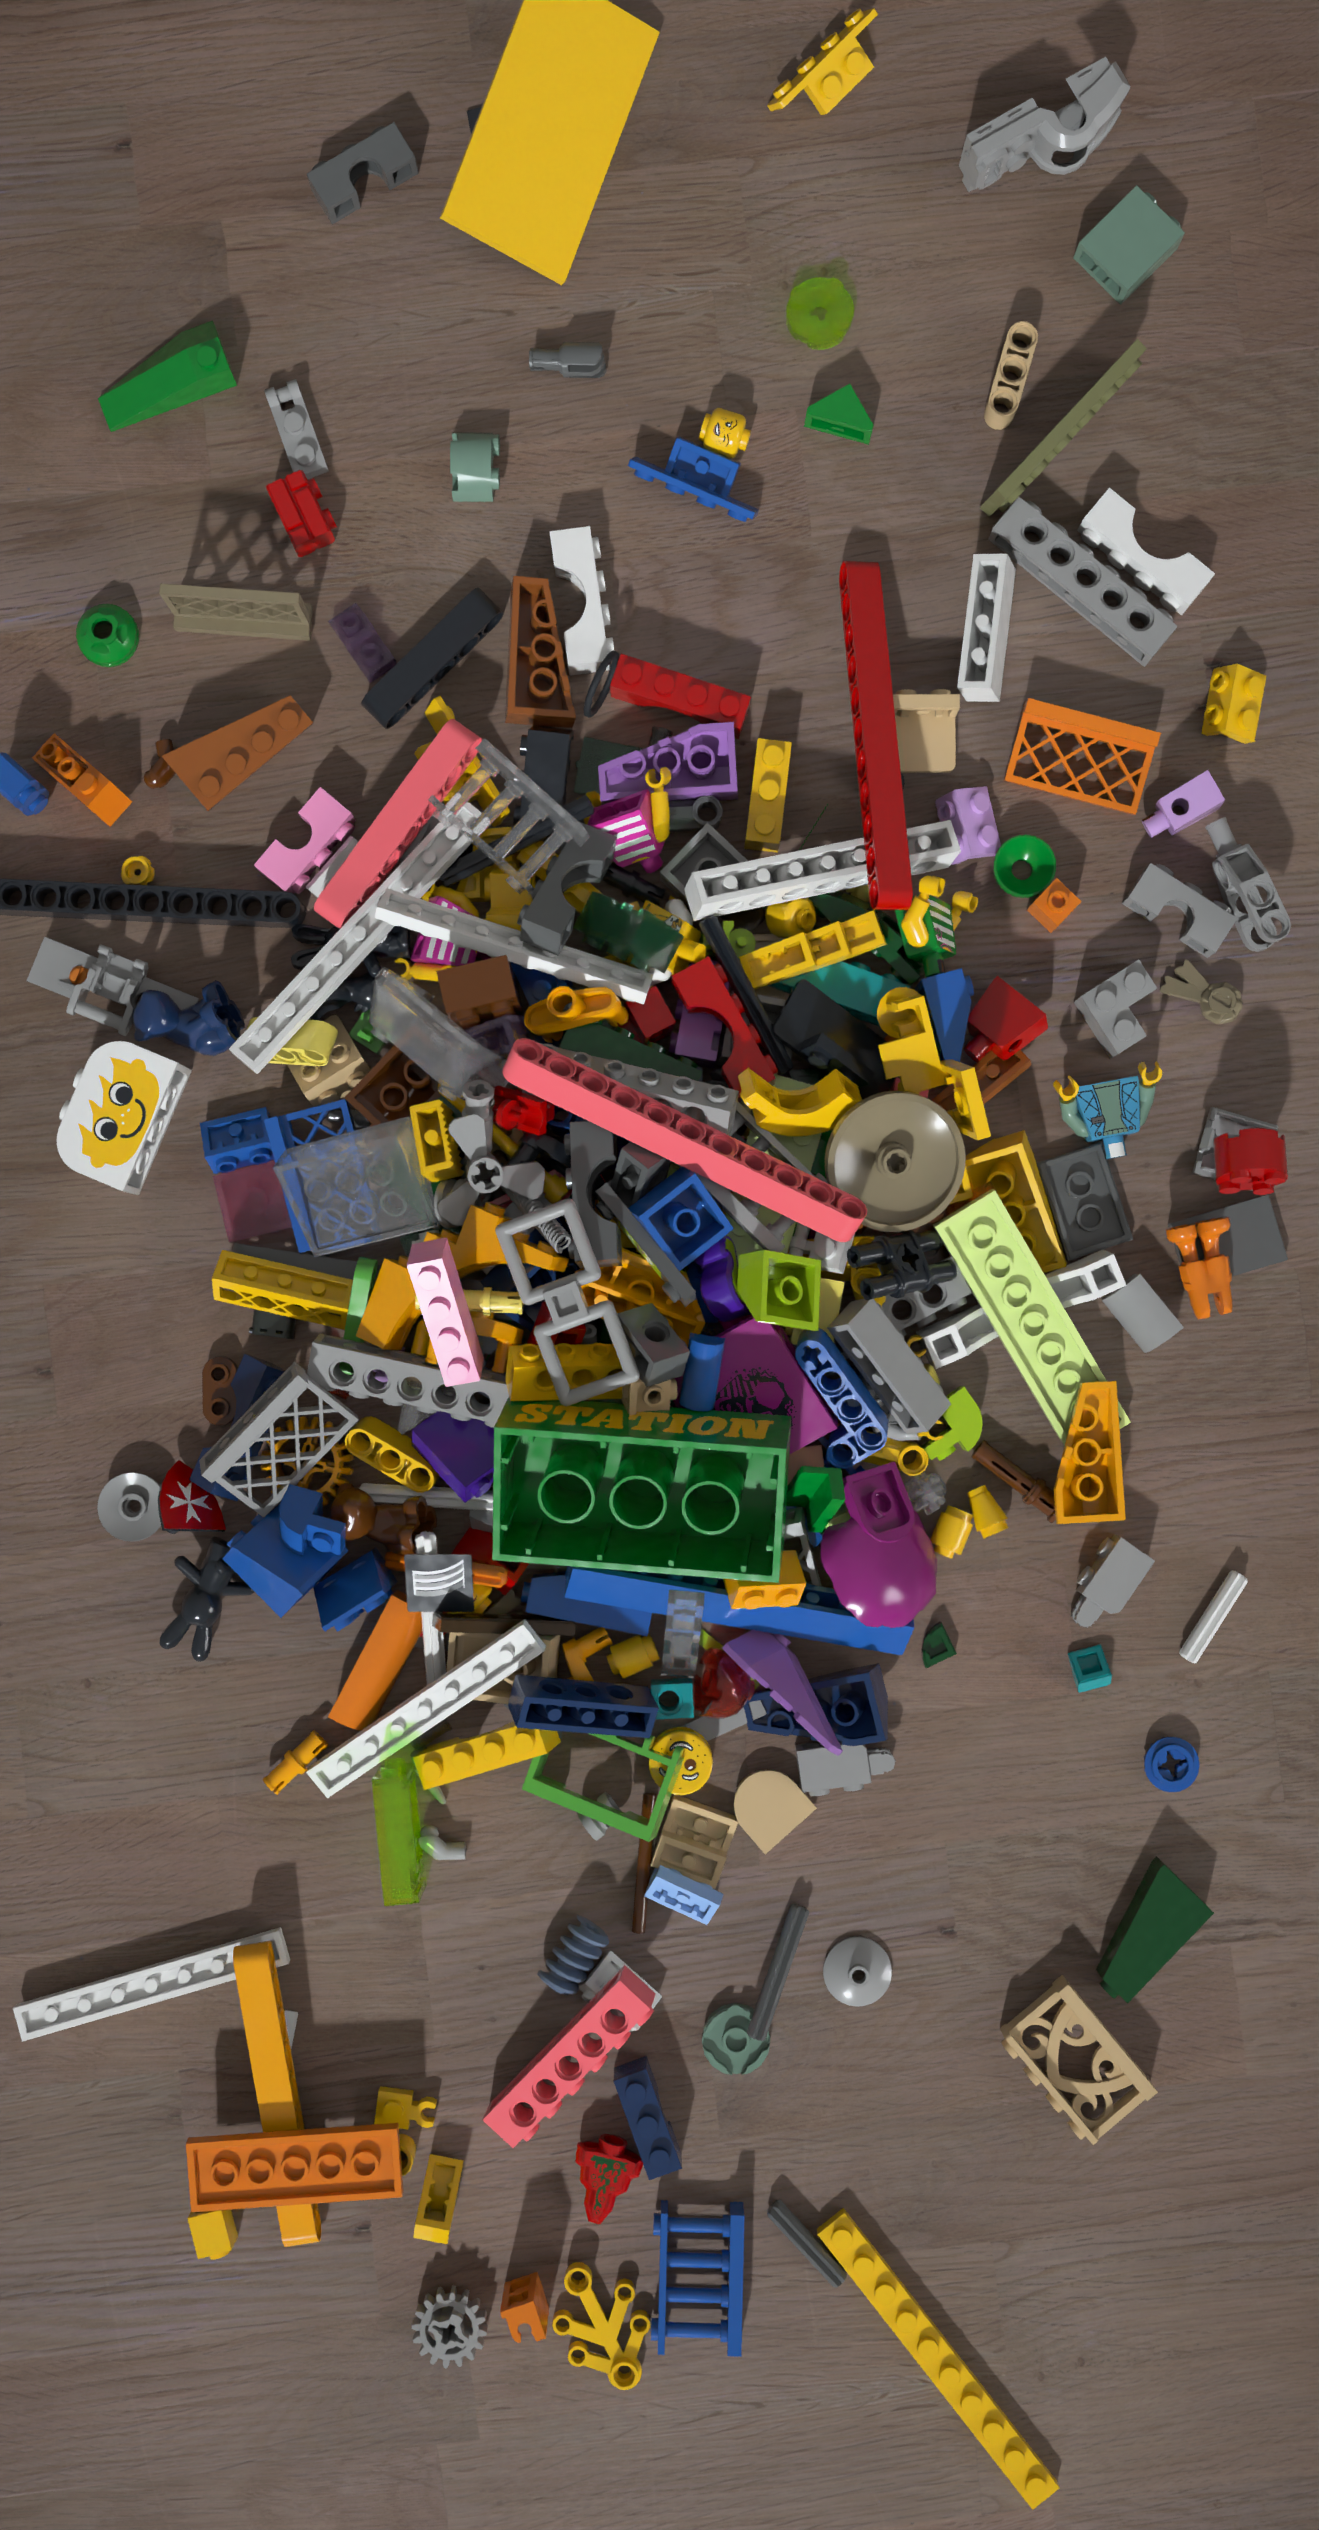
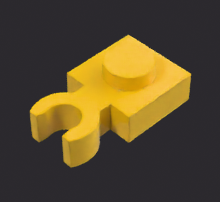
(398, 2106)

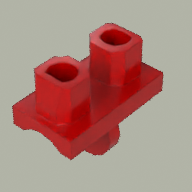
(521, 1111)

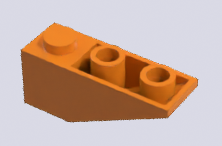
(82, 779)

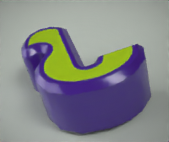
(719, 1281)

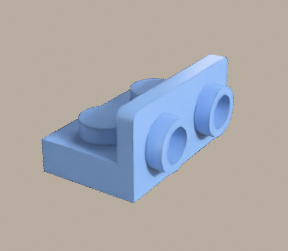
(683, 1894)

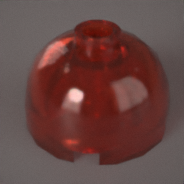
(722, 1687)

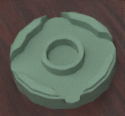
(727, 2040)

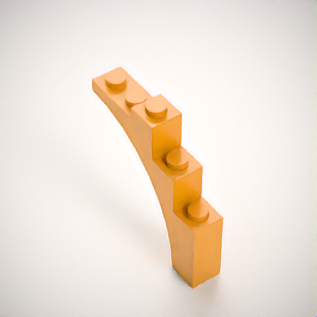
(392, 1300)

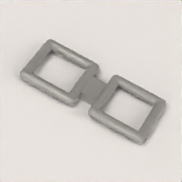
(567, 1302)

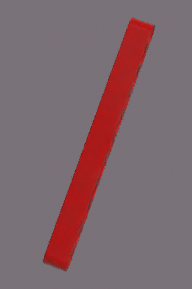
(875, 736)

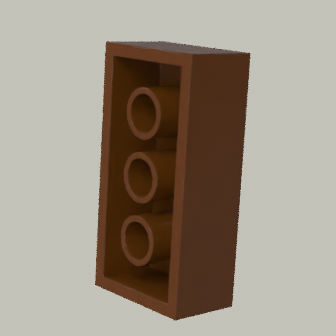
(480, 991)

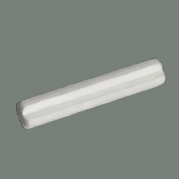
(1213, 1616)

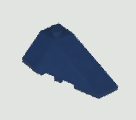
(851, 1700)

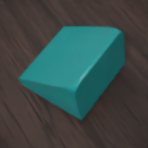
(1090, 1668)

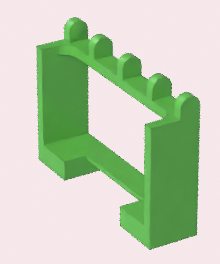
(627, 1822)

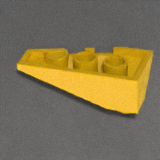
(1016, 1178)

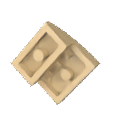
(695, 1840)

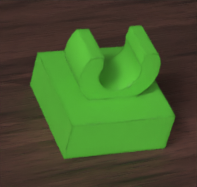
(362, 1034)

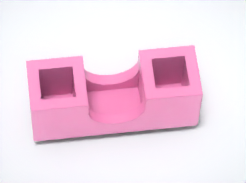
(292, 867)

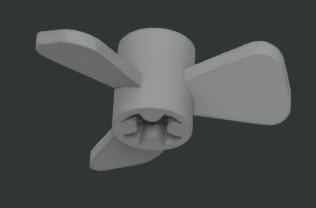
(521, 1178)

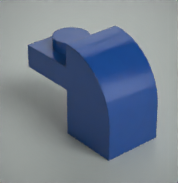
(304, 1526)

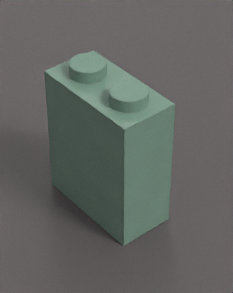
(1129, 244)

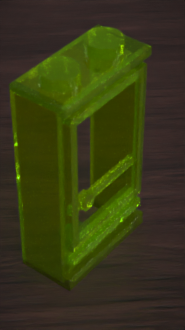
(398, 1833)

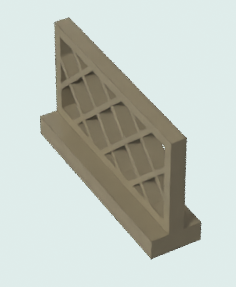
(238, 611)

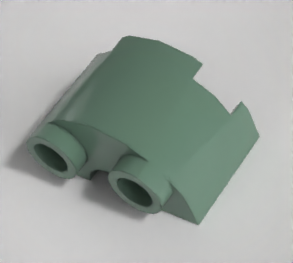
(473, 466)

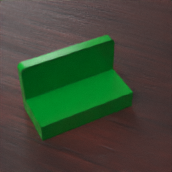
(819, 1492)

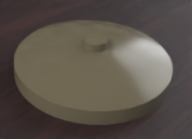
(897, 1158)

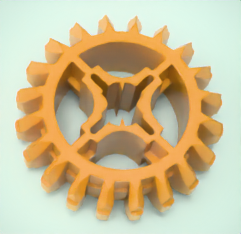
(336, 1467)

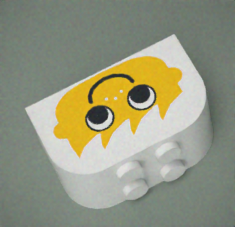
(119, 1114)

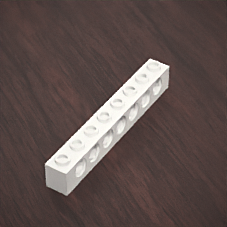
(808, 872)

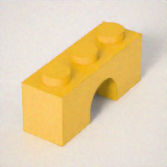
(768, 795)

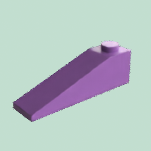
(775, 1666)

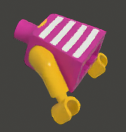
(637, 821)
(437, 954)

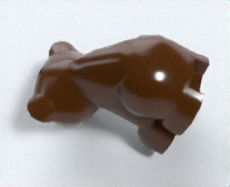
(385, 1523)

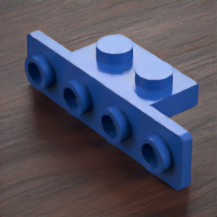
(700, 473)

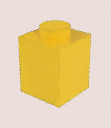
(212, 2233)

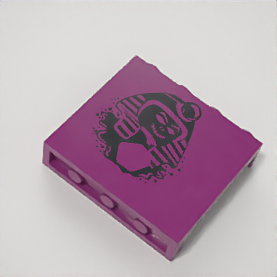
(765, 1378)

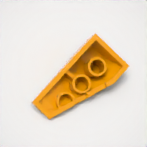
(1091, 1464)

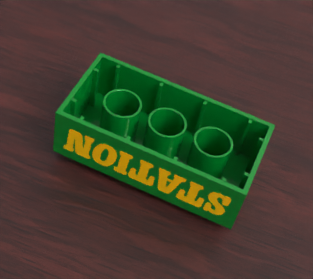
(641, 1489)

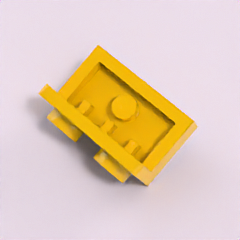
(1234, 703)

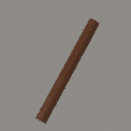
(643, 1870)

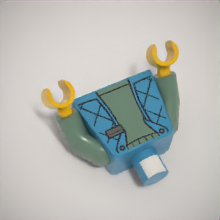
(1109, 1108)

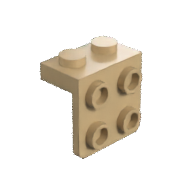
(926, 730)
(340, 1075)

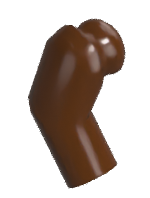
(160, 772)

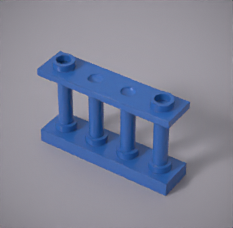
(728, 2295)

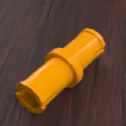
(295, 1762)

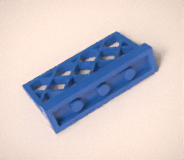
(282, 1137)

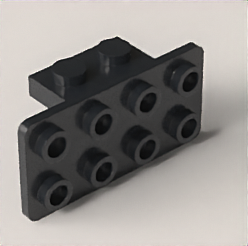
(831, 1038)

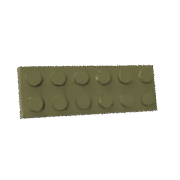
(1065, 430)

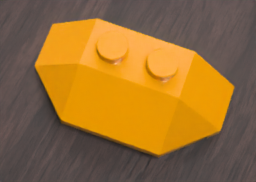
(638, 1285)

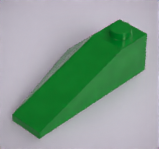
(175, 375)

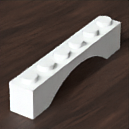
(971, 1328)

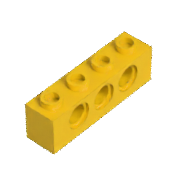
(582, 1364)

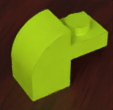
(963, 1425)

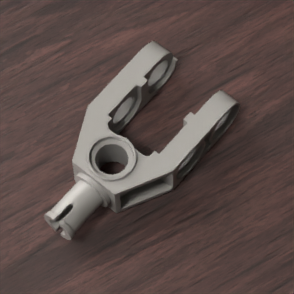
(1237, 875)

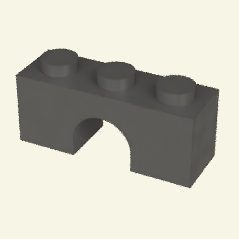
(381, 154)

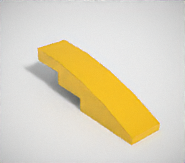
(813, 950)

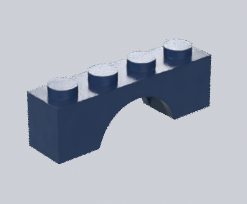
(249, 1384)

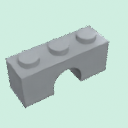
(1206, 920)

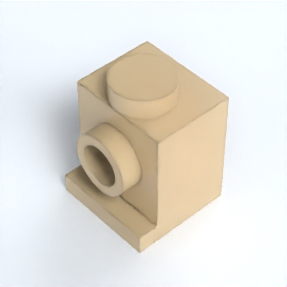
(637, 1397)

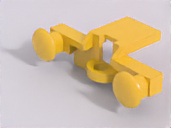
(916, 1061)

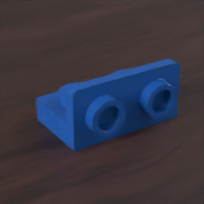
(236, 1141)

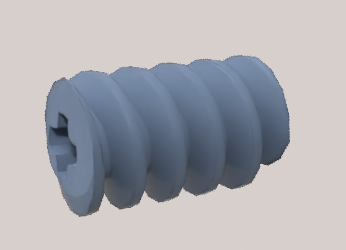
(575, 1958)

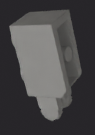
(1109, 1580)
(852, 1769)

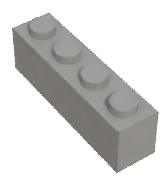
(889, 1365)

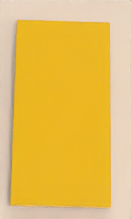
(549, 130)

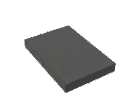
(1084, 1201)
(1252, 1236)

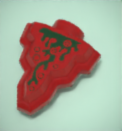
(605, 2173)

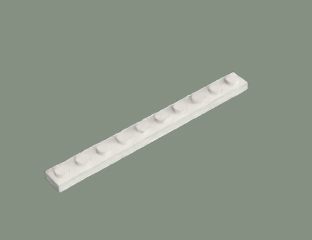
(349, 946)

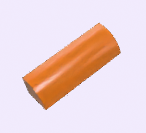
(378, 1665)

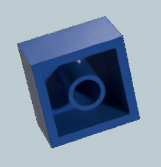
(681, 1217)

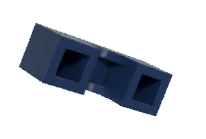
(646, 2118)

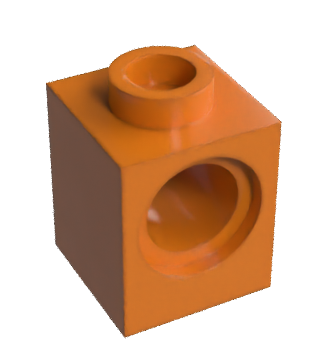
(1054, 905)

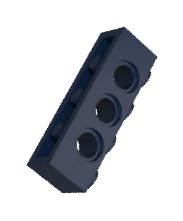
(582, 1706)

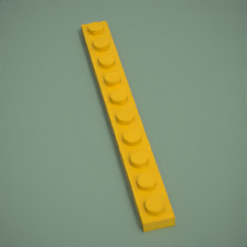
(938, 2358)

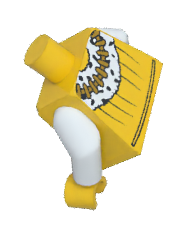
(689, 950)

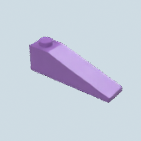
(699, 764)

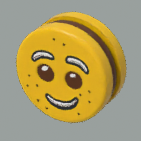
(696, 1763)

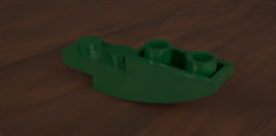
(843, 907)

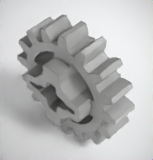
(453, 2342)

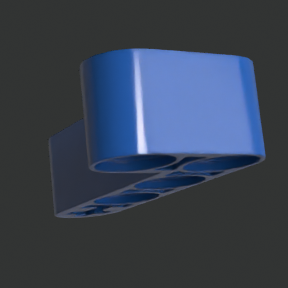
(835, 1392)

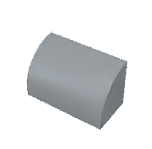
(1142, 1313)

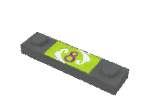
(675, 1284)

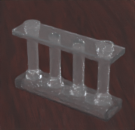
(516, 785)

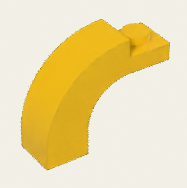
(802, 1110)

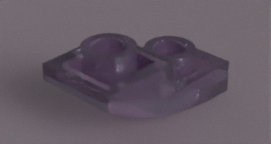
(362, 642)

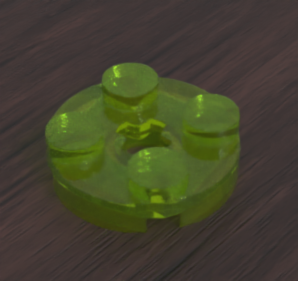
(819, 293)

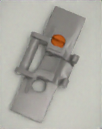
(109, 976)

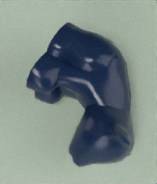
(204, 1027)

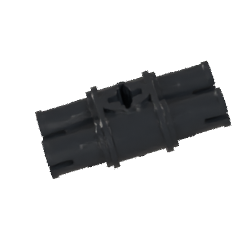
(901, 1264)

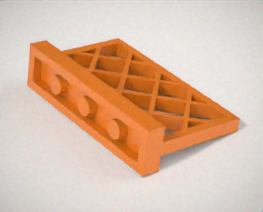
(1090, 727)

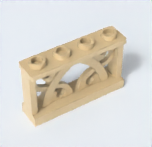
(1123, 2073)

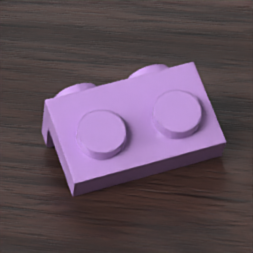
(972, 822)

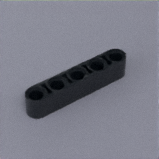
(432, 658)

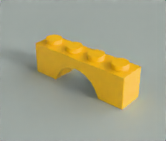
(482, 1753)

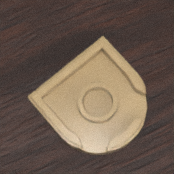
(770, 1807)

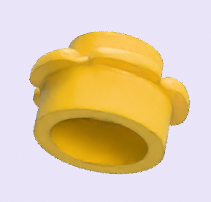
(134, 863)

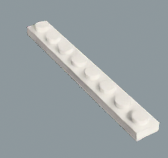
(499, 940)
(426, 1708)
(138, 1987)

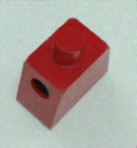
(1003, 1022)

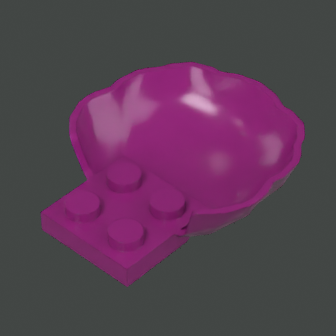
(882, 1554)

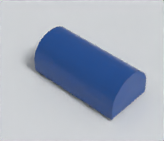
(702, 1372)

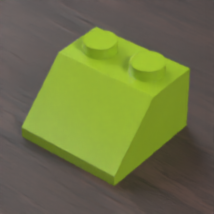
(780, 1288)

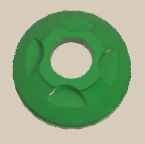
(118, 646)
(1036, 854)

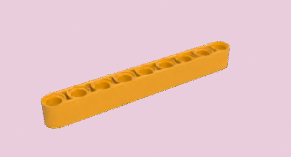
(273, 2069)

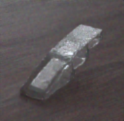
(682, 1633)

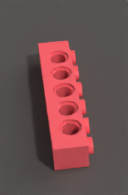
(622, 1992)

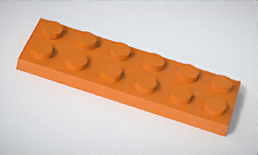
(294, 2167)

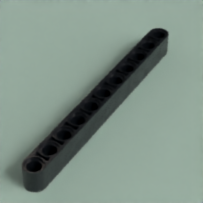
(136, 896)

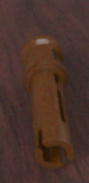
(1036, 1493)

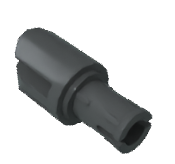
(571, 359)

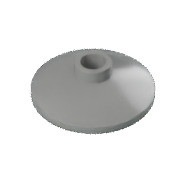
(115, 1507)
(853, 1955)

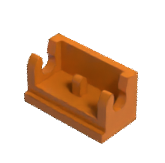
(525, 2303)

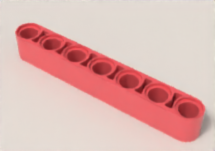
(398, 823)

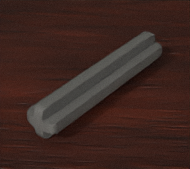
(806, 2243)

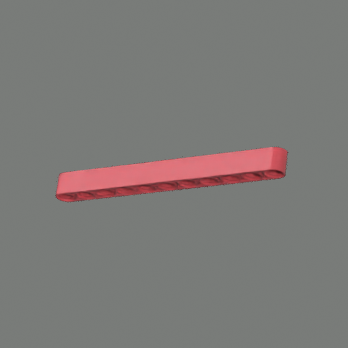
(683, 1140)

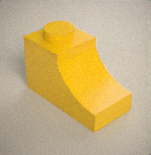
(438, 2199)

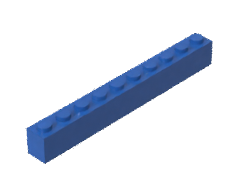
(815, 1618)

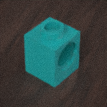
(683, 1688)

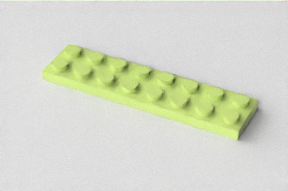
(1021, 1307)

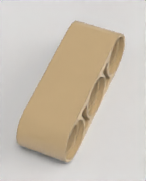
(1011, 360)

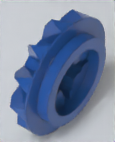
(1185, 1770)

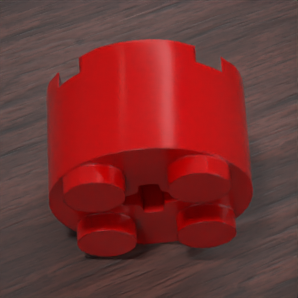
(1250, 1161)

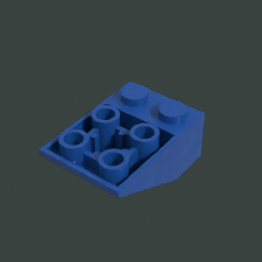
(357, 1585)

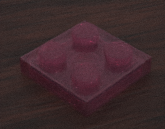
(252, 1202)

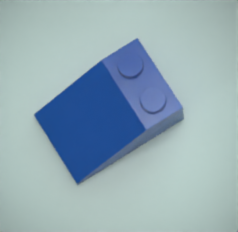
(948, 1009)

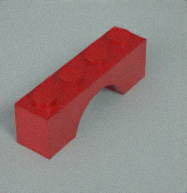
(654, 685)
(704, 991)

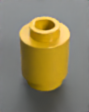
(951, 1532)
(632, 1655)

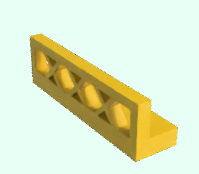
(283, 1287)

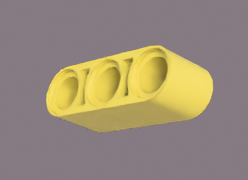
(308, 1046)

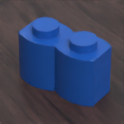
(21, 787)

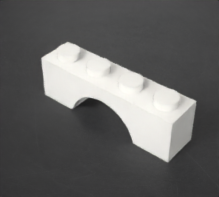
(574, 560)
(1172, 580)

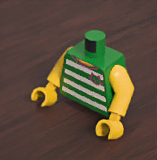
(930, 924)

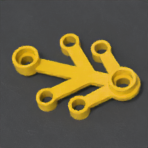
(604, 2330)

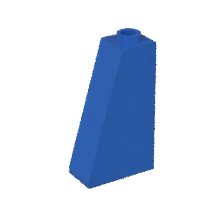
(546, 1598)

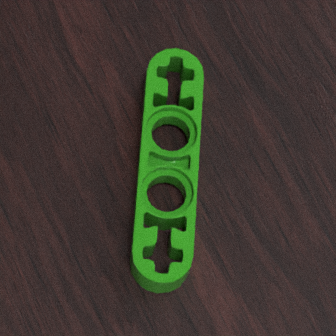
(361, 1291)

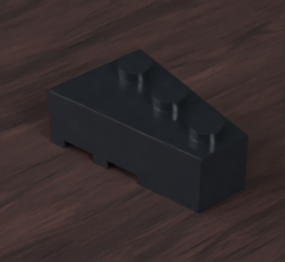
(546, 763)

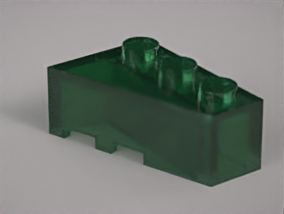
(628, 933)

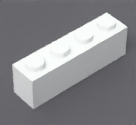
(986, 627)

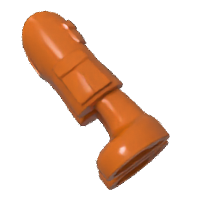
(1204, 1275)

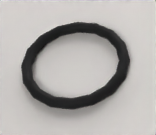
(588, 711)

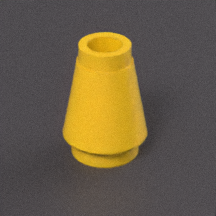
(986, 1512)

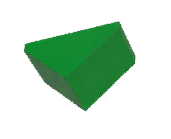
(840, 416)

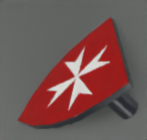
(187, 1505)

